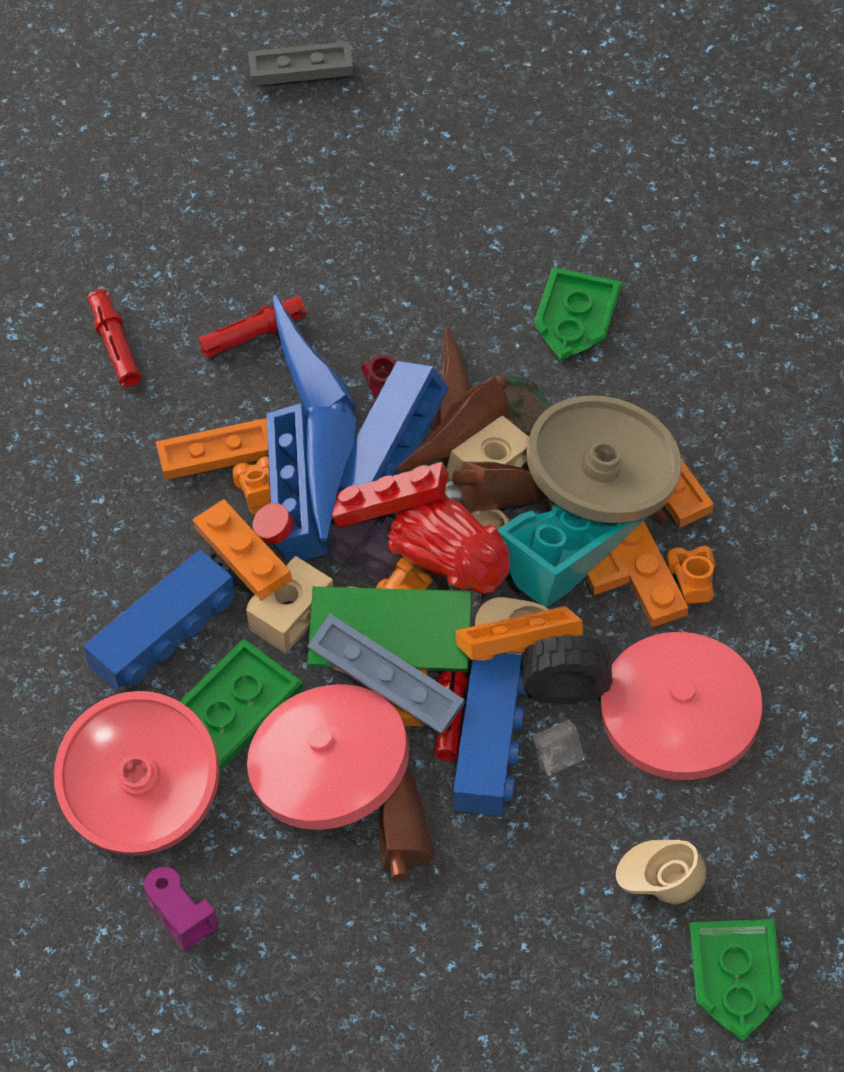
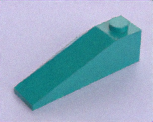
(558, 550)

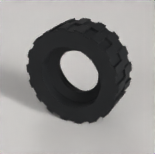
(567, 669)

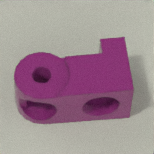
(176, 910)

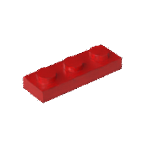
(390, 494)

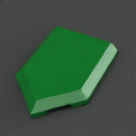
(575, 311)
(736, 972)

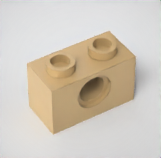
(496, 442)
(282, 623)

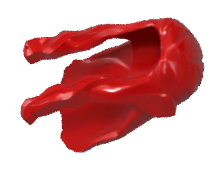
(451, 545)

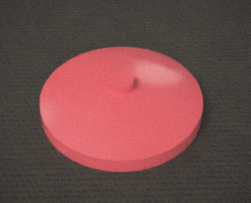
(681, 706)
(328, 757)
(136, 773)

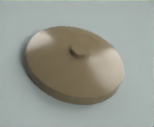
(603, 459)

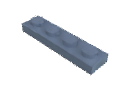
(386, 674)

